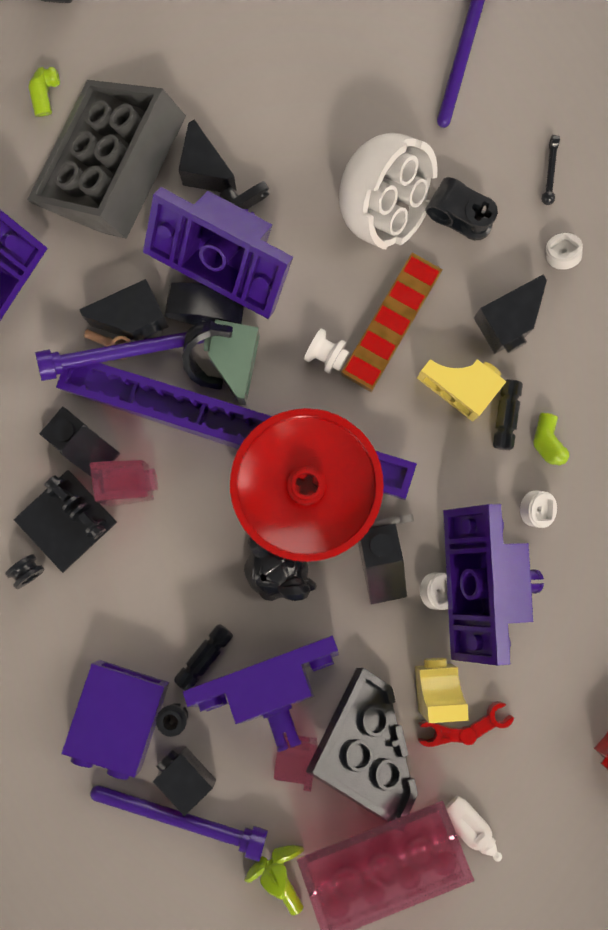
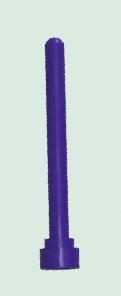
(460, 63)
(53, 364)
(248, 841)

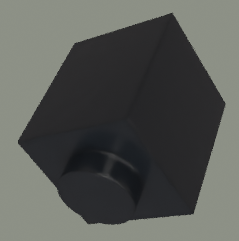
(183, 779)

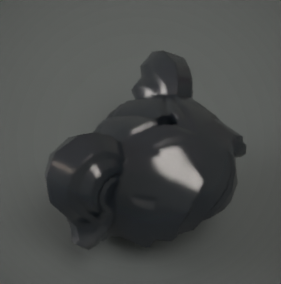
(283, 576)

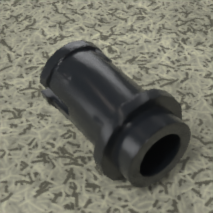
(163, 720)

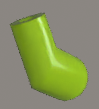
(39, 88)
(546, 442)

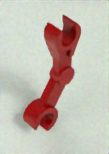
(466, 734)

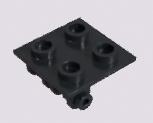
(65, 520)

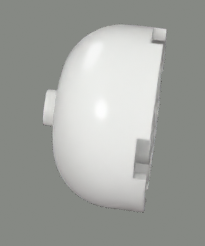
(377, 176)

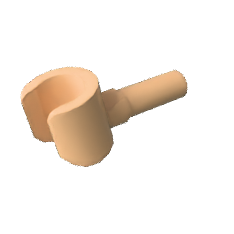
(106, 341)

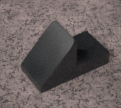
(77, 441)

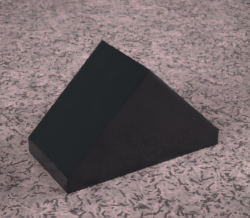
(202, 164)

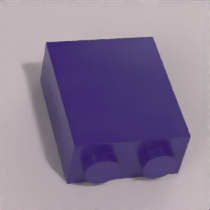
(115, 719)

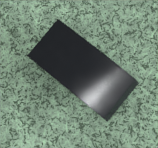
(197, 302)

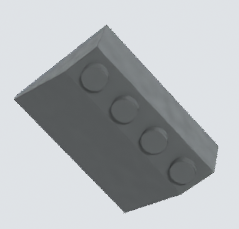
(108, 155)

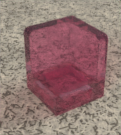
(293, 762)

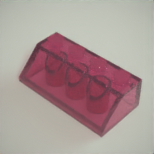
(385, 869)

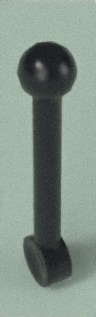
(549, 197)

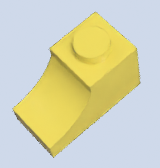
(464, 388)
(440, 692)

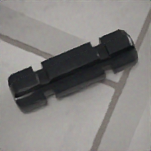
(507, 415)
(203, 657)

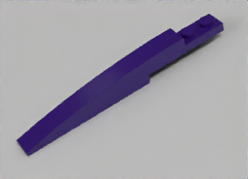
(194, 413)

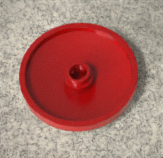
(306, 485)

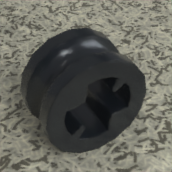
(24, 571)

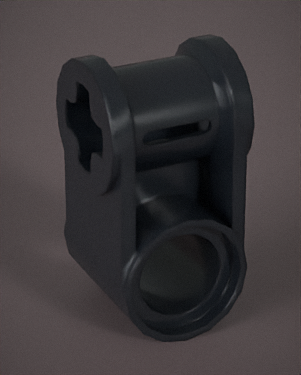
(458, 208)

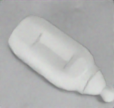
(472, 827)

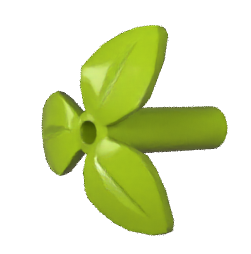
(275, 878)

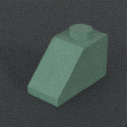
(235, 357)

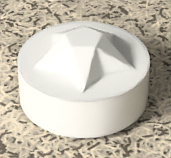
(564, 251)
(538, 509)
(434, 591)

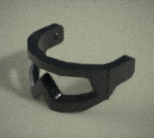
(193, 336)

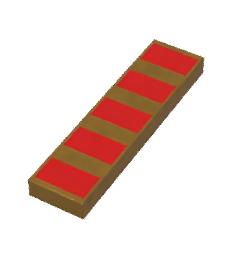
(391, 322)

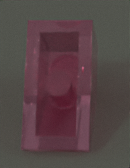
(123, 482)

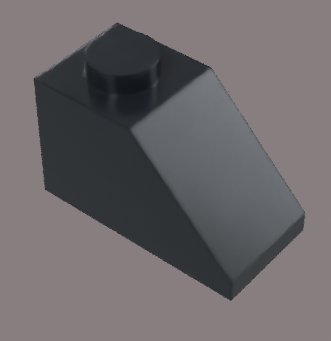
(128, 313)
(512, 316)
(383, 564)

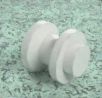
(329, 353)

